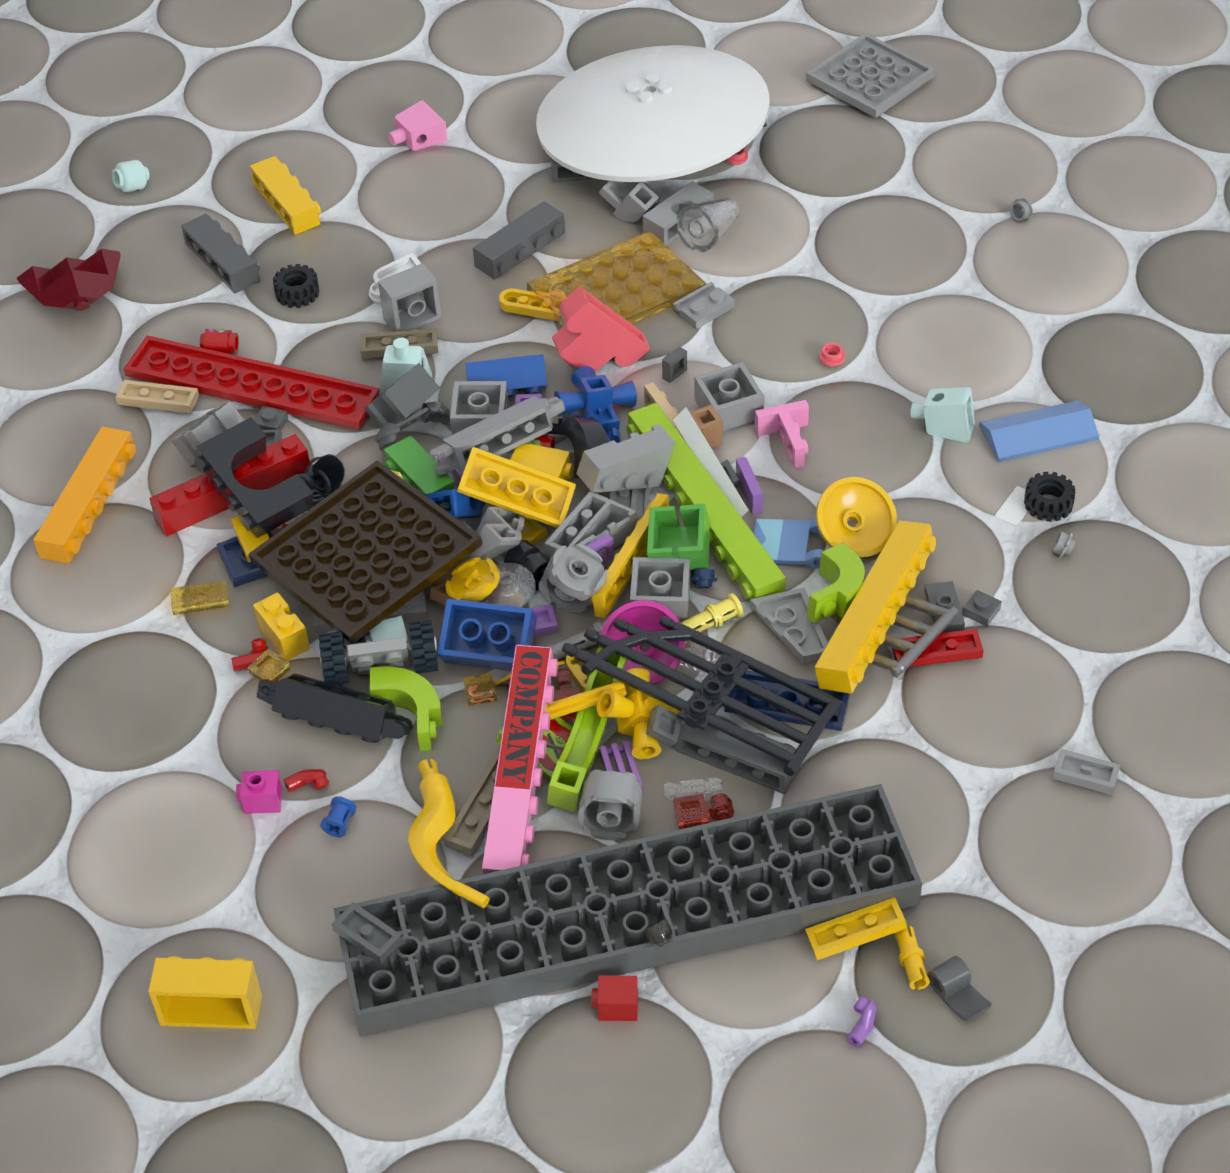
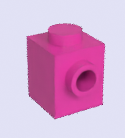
(260, 791)

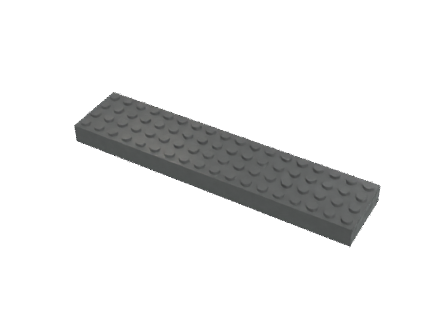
(589, 910)

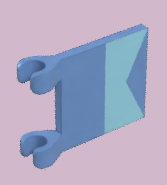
(788, 541)

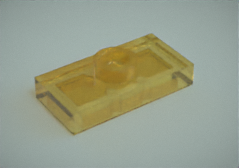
(199, 597)

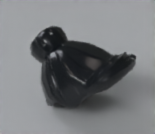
(323, 476)

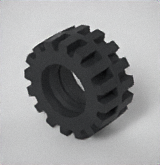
(296, 295)
(1047, 507)

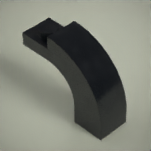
(583, 431)

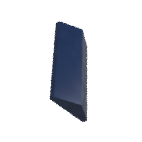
(836, 722)

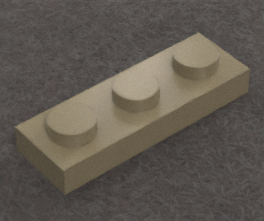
(374, 344)

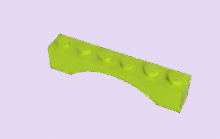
(581, 747)

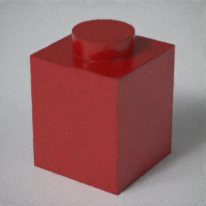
(616, 998)

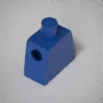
(460, 504)

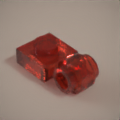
(694, 810)

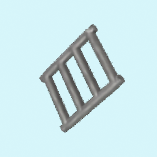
(928, 633)

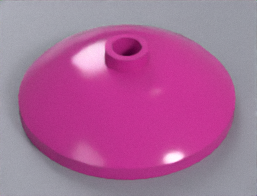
(646, 616)

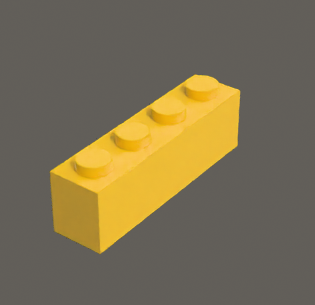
(285, 195)

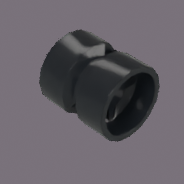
(529, 557)

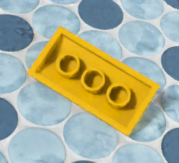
(516, 487)

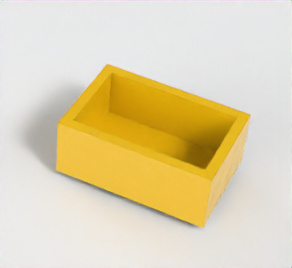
(205, 992)

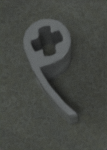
(952, 984)

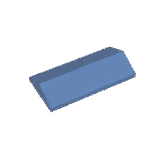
(1040, 430)

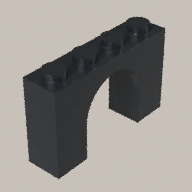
(258, 509)

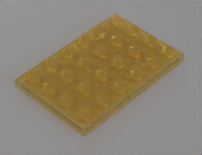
(628, 278)

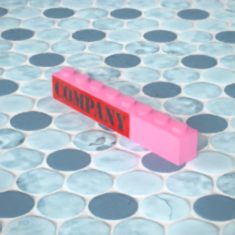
(519, 759)

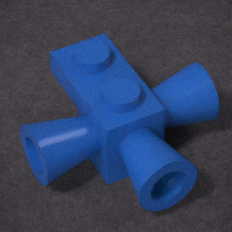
(597, 397)

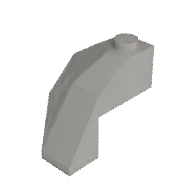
(498, 530)

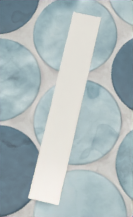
(703, 451)

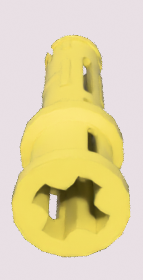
(716, 614)

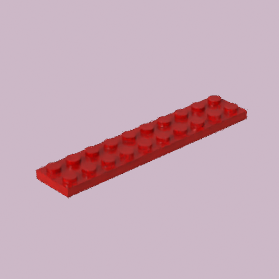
(252, 382)

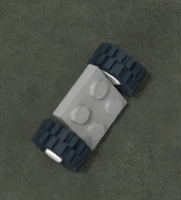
(378, 653)

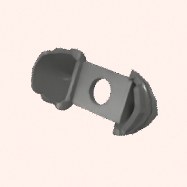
(430, 411)

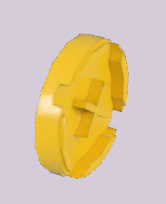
(473, 580)

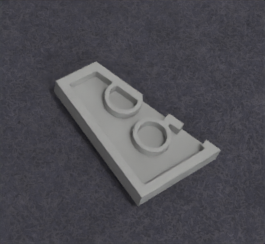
(787, 617)

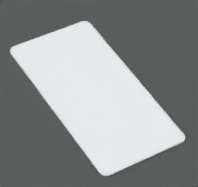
(1013, 508)

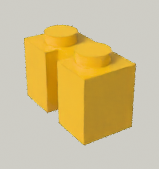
(280, 627)

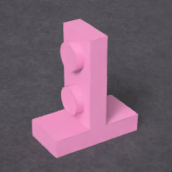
(786, 420)

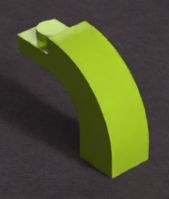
(845, 573)
(411, 693)

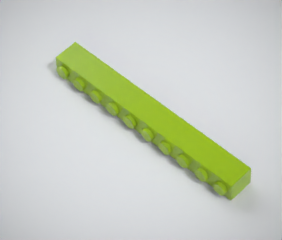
(729, 534)

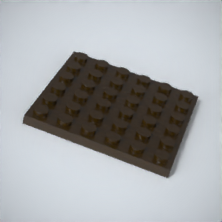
(365, 551)

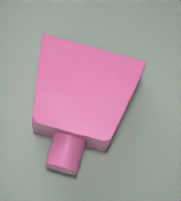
(418, 127)

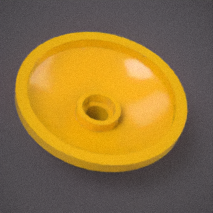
(863, 504)

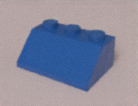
(517, 372)

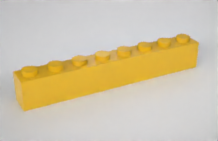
(875, 607)

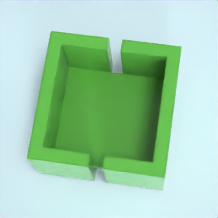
(671, 540)

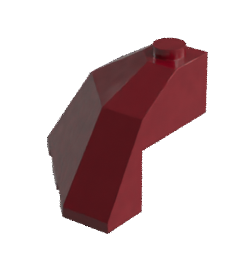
(73, 281)

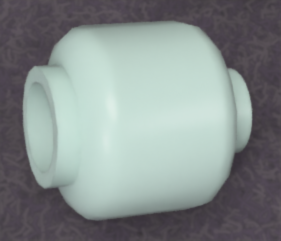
(130, 176)

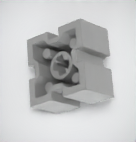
(204, 428)

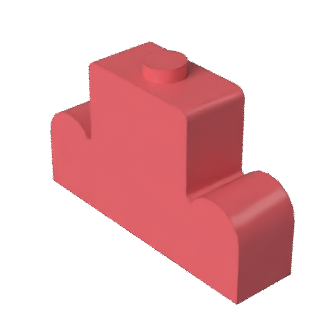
(596, 334)

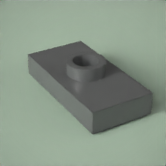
(944, 595)

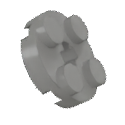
(571, 583)

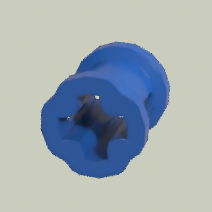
(338, 816)

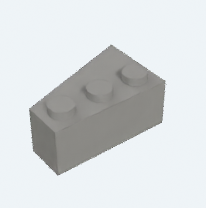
(627, 464)
(590, 521)

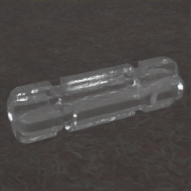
(692, 787)

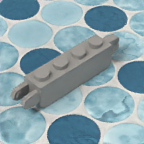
(498, 433)

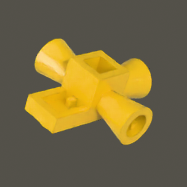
(633, 715)

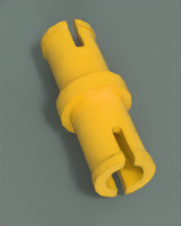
(912, 958)

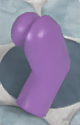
(865, 1023)

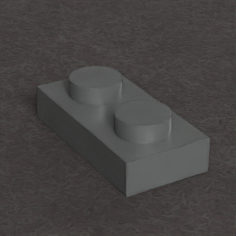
(367, 933)

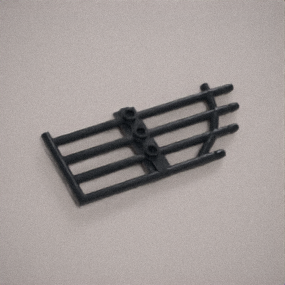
(715, 687)

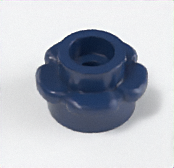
(703, 578)

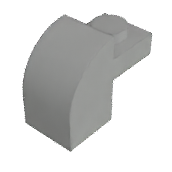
(629, 203)

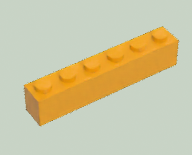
(85, 495)

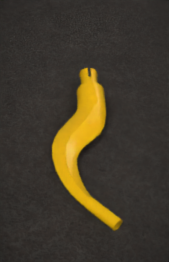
(431, 824)

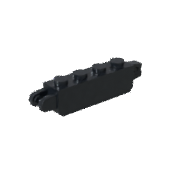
(334, 707)

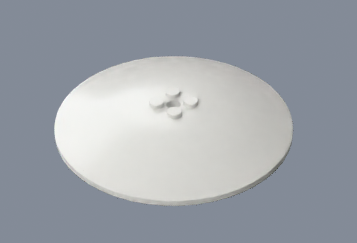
(653, 113)

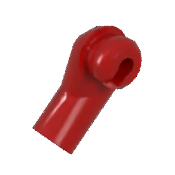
(242, 662)
(306, 776)

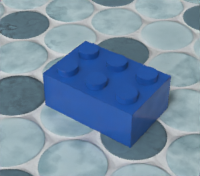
(484, 633)

